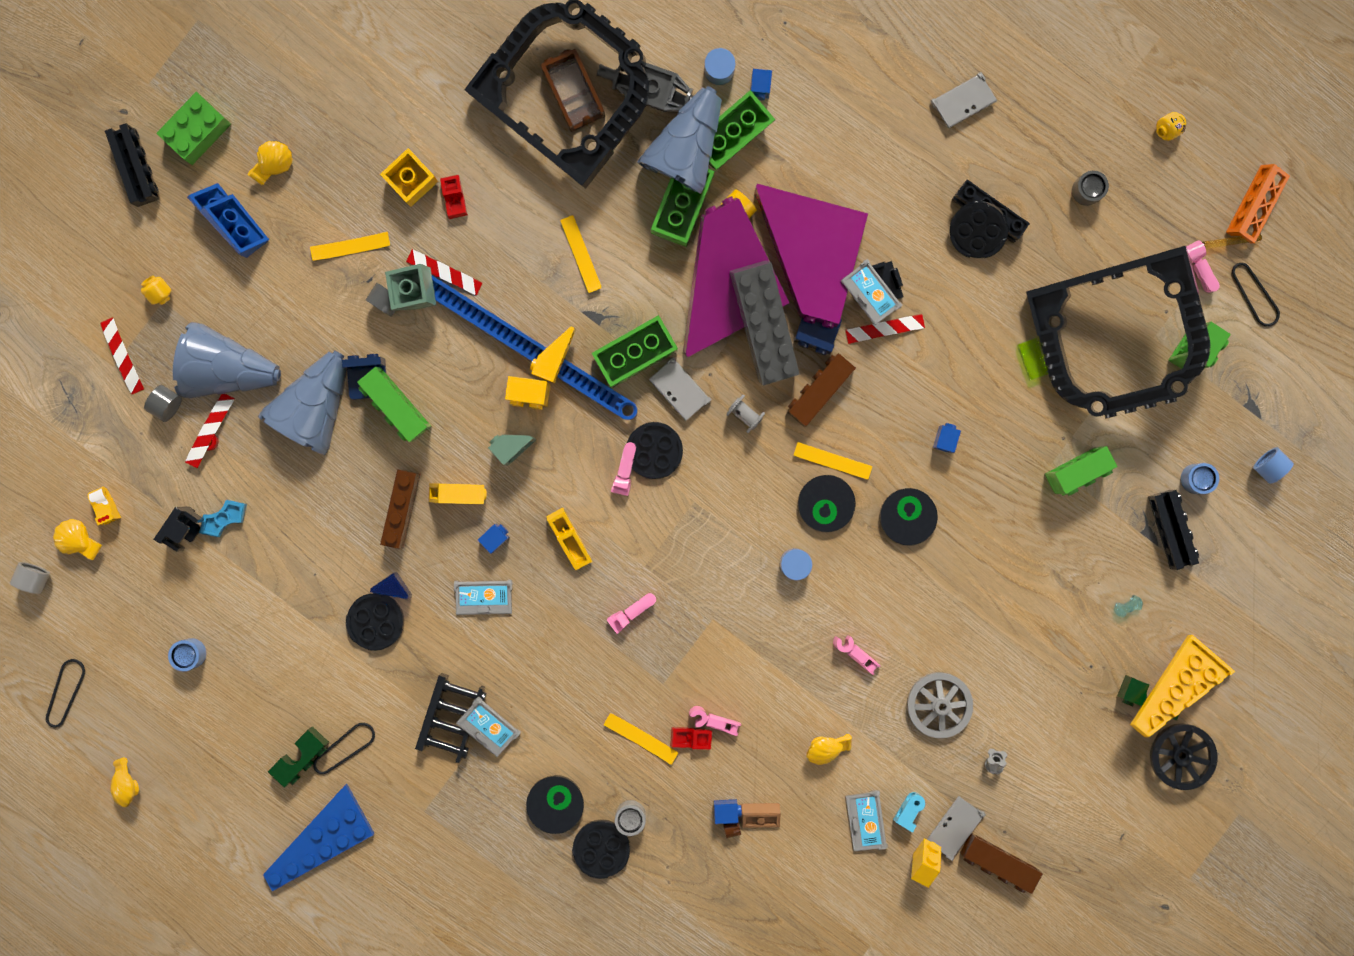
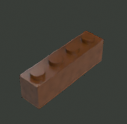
(821, 390)
(400, 509)
(1002, 863)

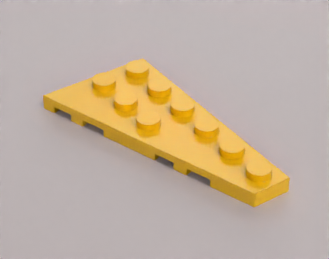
(1184, 682)

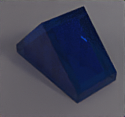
(392, 586)

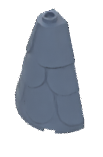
(686, 142)
(218, 365)
(309, 404)

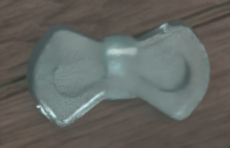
(1134, 603)

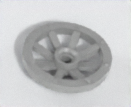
(936, 701)

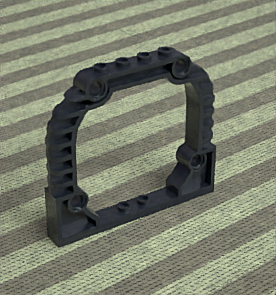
(491, 89)
(1171, 268)

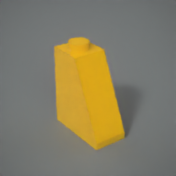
(457, 493)

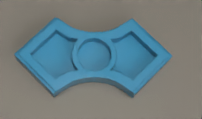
(230, 513)

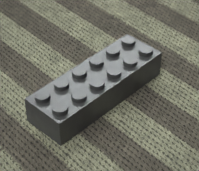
(764, 322)

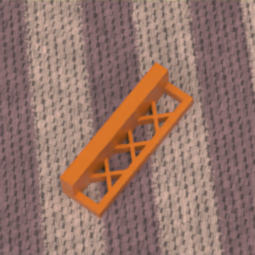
(1255, 199)

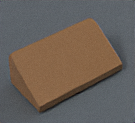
(760, 815)

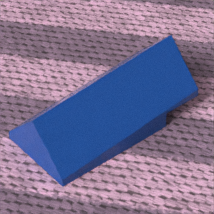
(229, 219)

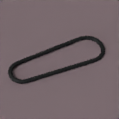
(1263, 289)
(55, 690)
(351, 755)

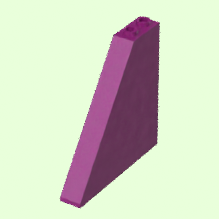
(723, 245)
(815, 249)

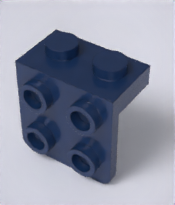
(816, 337)
(358, 368)

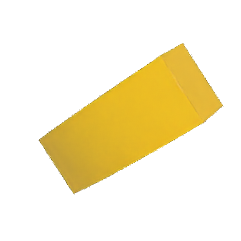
(569, 538)

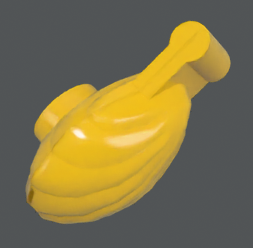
(272, 160)
(73, 537)
(827, 749)
(122, 786)

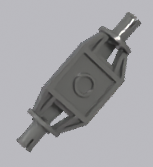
(661, 86)

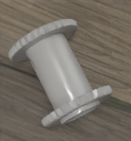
(745, 413)

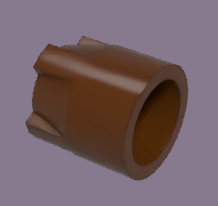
(732, 830)

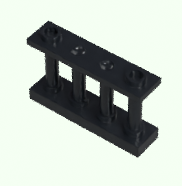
(431, 721)

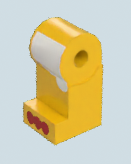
(103, 506)

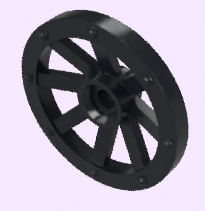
(1186, 758)

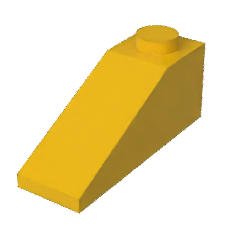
(551, 359)

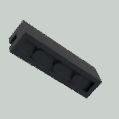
(132, 165)
(970, 193)
(1173, 529)

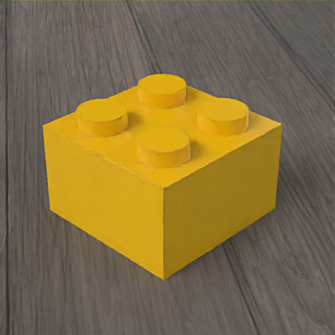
(409, 177)
(527, 391)

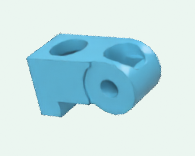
(908, 811)

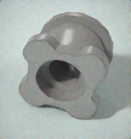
(996, 761)

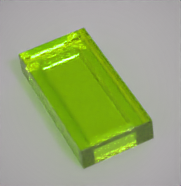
(1032, 359)

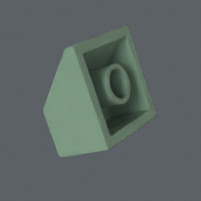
(410, 288)
(510, 447)

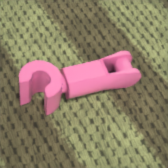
(1201, 267)
(622, 482)
(620, 620)
(856, 653)
(714, 721)

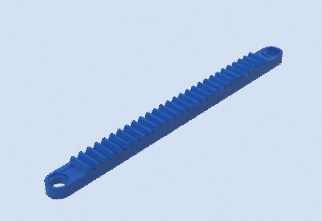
(529, 348)

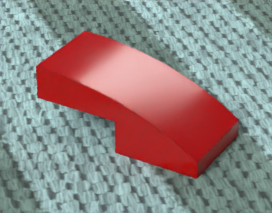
(453, 196)
(691, 738)

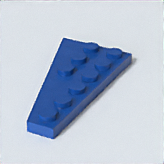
(329, 834)

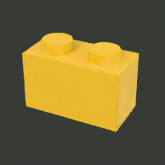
(926, 863)

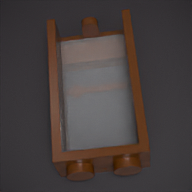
(572, 89)

